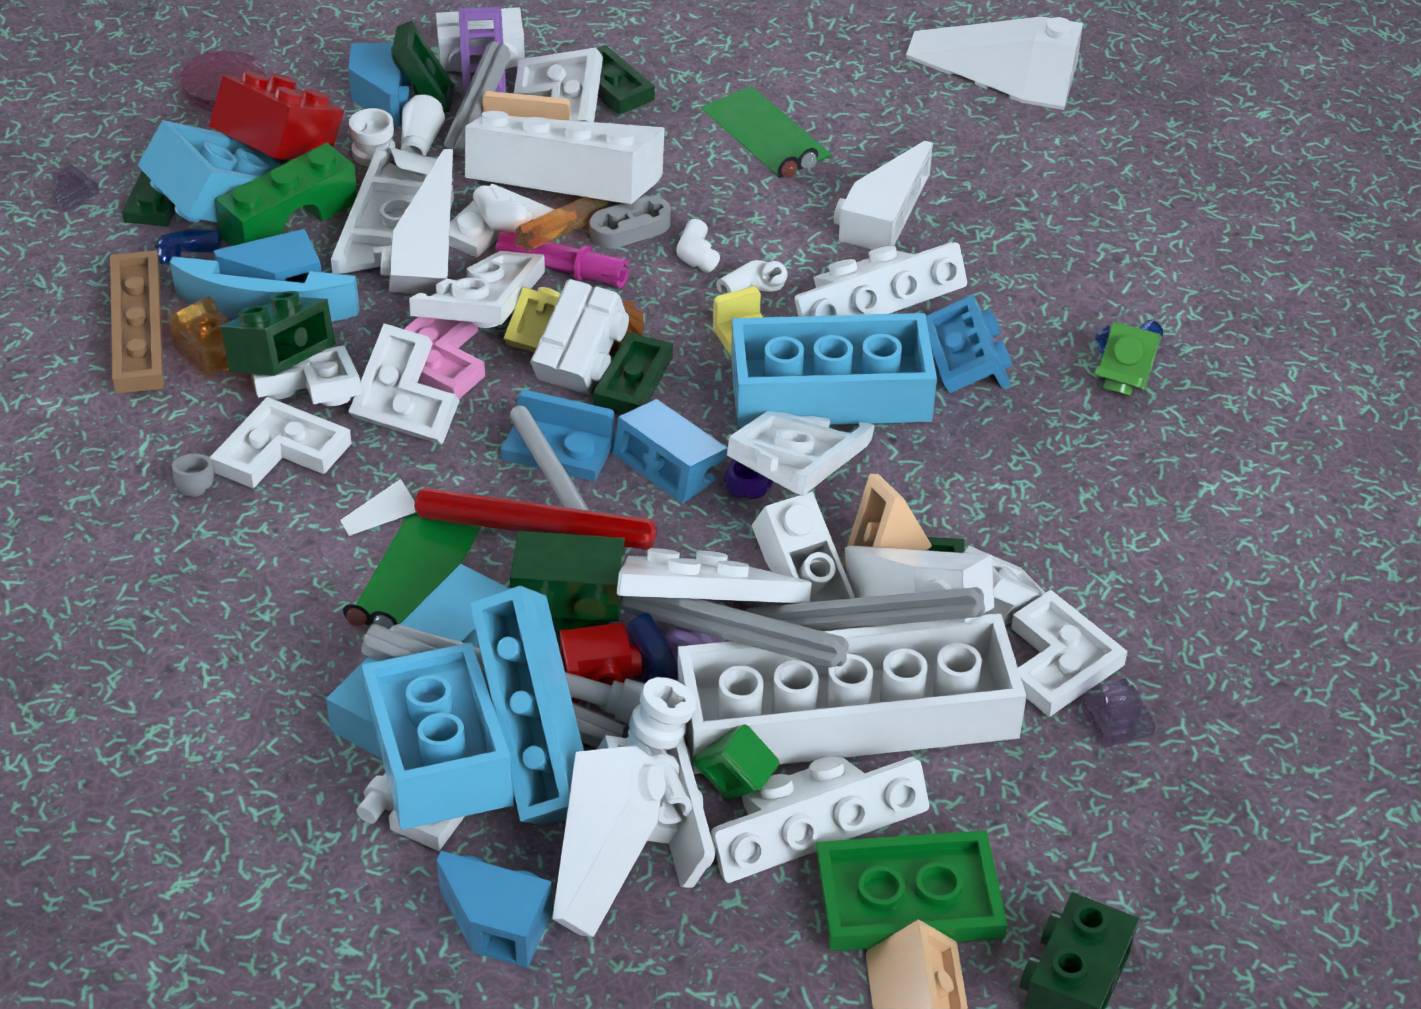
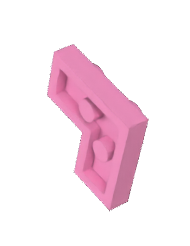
(446, 365)

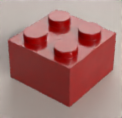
(275, 114)

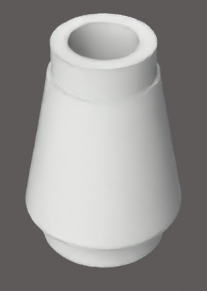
(421, 123)

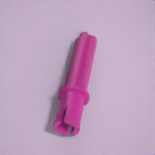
(580, 262)

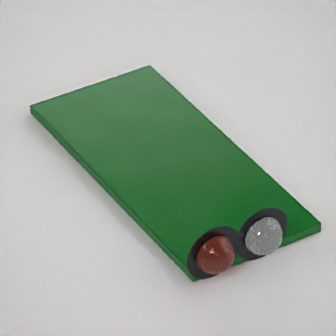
(766, 132)
(411, 570)

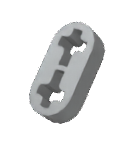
(630, 222)

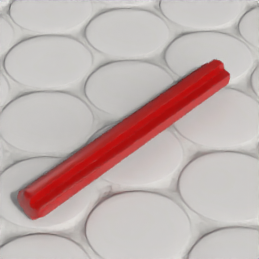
(532, 517)

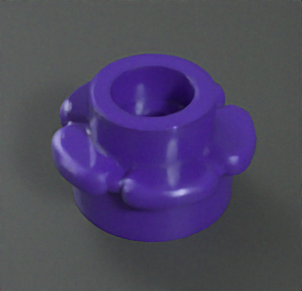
(745, 482)

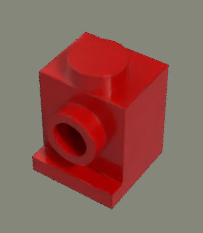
(600, 654)

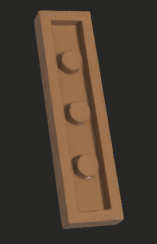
(136, 322)

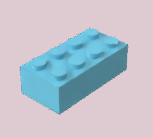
(834, 368)

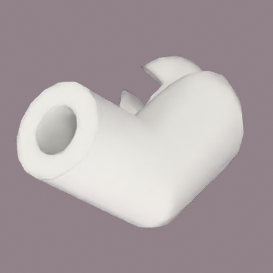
(500, 214)
(694, 249)
(762, 274)

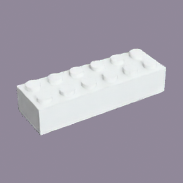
(893, 694)

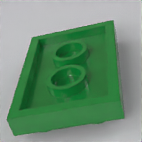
(890, 882)

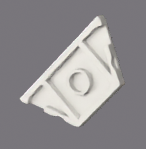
(375, 214)
(795, 448)
(706, 578)

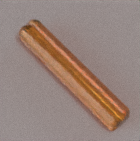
(557, 222)

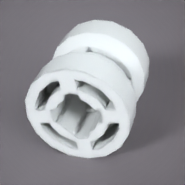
(377, 134)

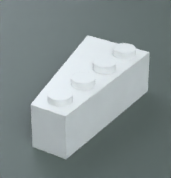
(565, 155)

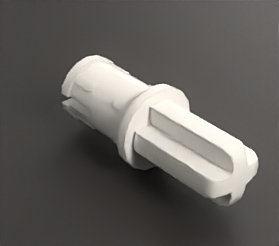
(674, 790)

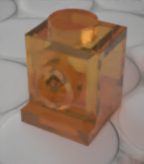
(199, 336)

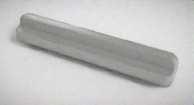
(485, 79)

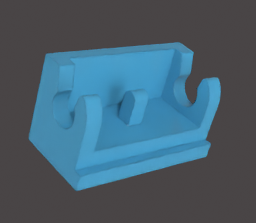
(667, 449)

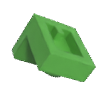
(1128, 358)

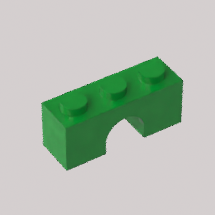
(259, 209)

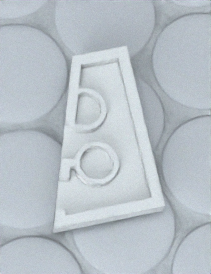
(486, 293)

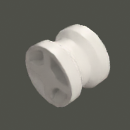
(662, 713)

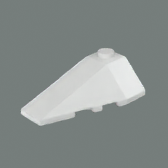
(1020, 57)

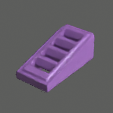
(477, 14)

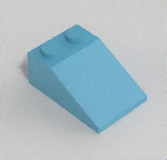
(199, 166)
(438, 736)

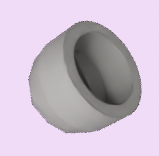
(193, 474)

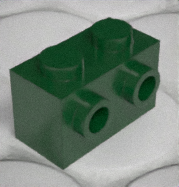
(277, 334)
(572, 571)
(1081, 956)

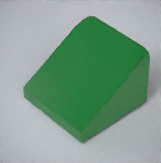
(737, 762)

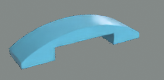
(202, 278)

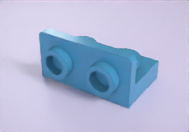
(966, 344)
(575, 431)

